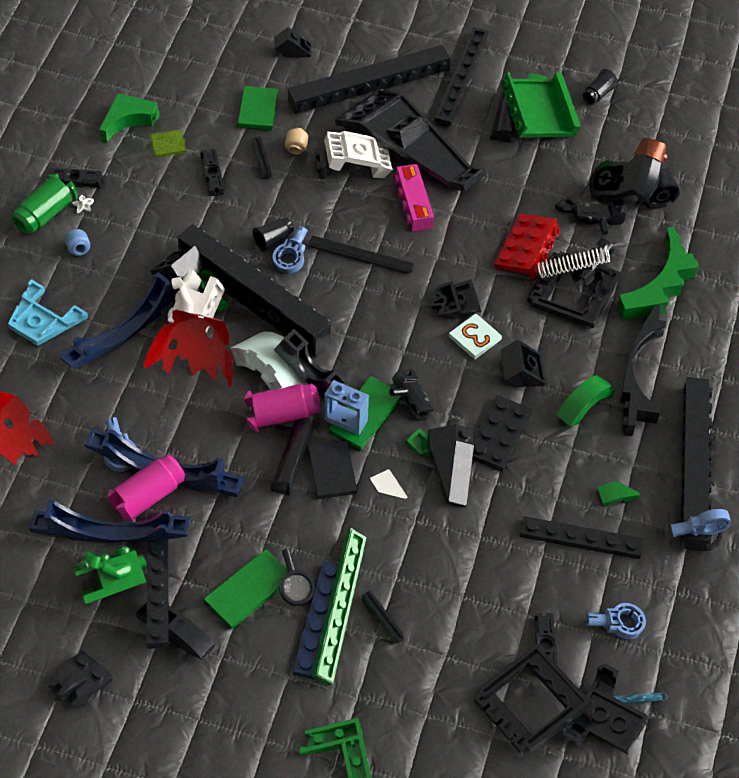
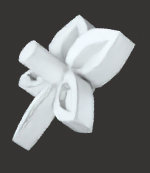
(83, 204)

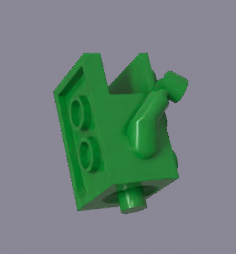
(112, 571)

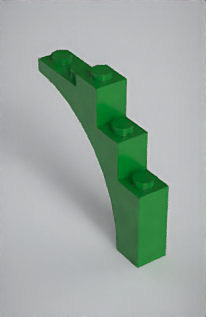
(667, 284)

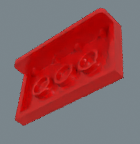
(528, 244)

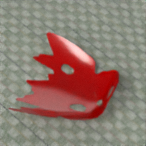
(193, 344)
(18, 439)

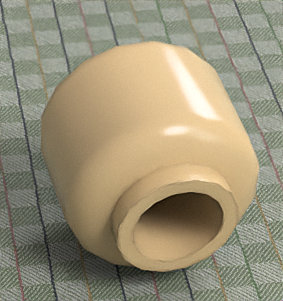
(296, 141)

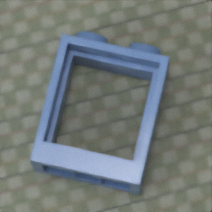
(335, 413)

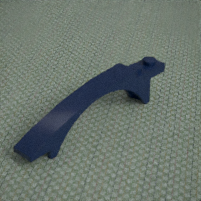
(149, 309)
(205, 476)
(63, 521)

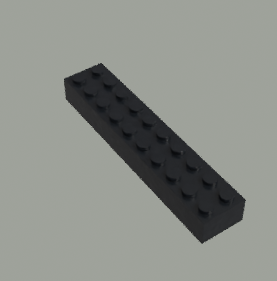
(259, 291)

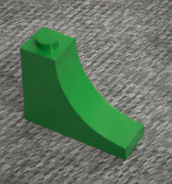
(128, 112)

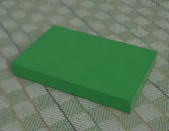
(258, 108)

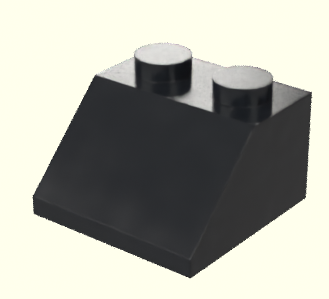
(180, 263)
(522, 365)

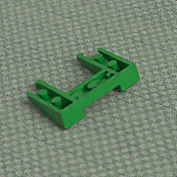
(345, 736)

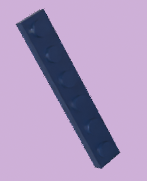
(315, 622)

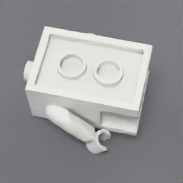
(195, 302)

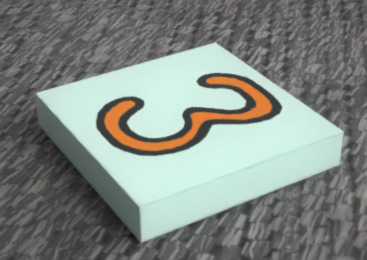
(475, 336)

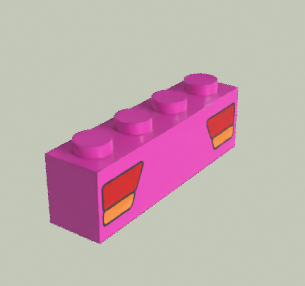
(414, 198)

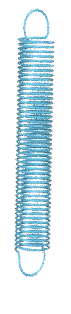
(646, 698)

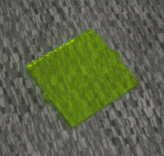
(168, 143)

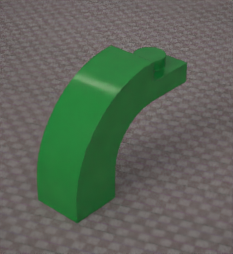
(583, 399)

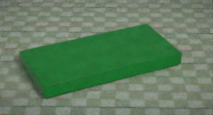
(379, 408)
(247, 589)

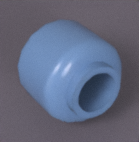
(77, 242)

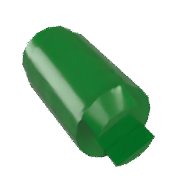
(43, 204)

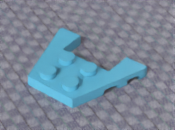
(39, 323)

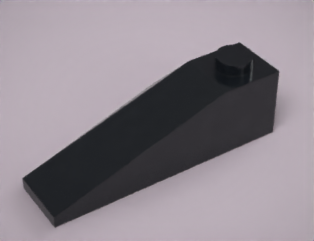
(453, 454)

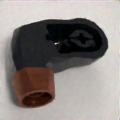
(632, 179)

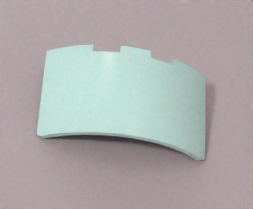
(259, 355)

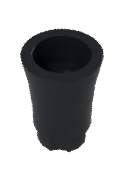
(601, 86)
(271, 233)

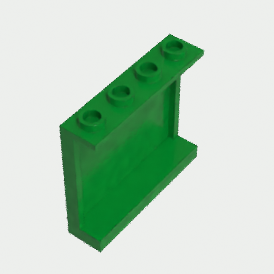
(541, 107)

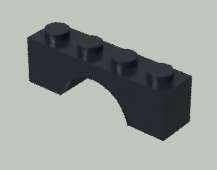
(294, 352)

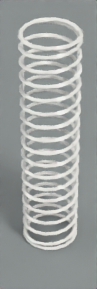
(586, 264)

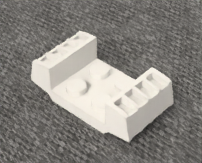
(357, 149)

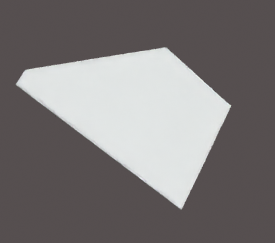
(387, 484)

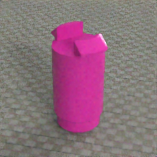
(282, 405)
(146, 487)

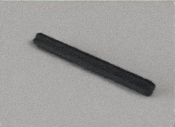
(361, 254)

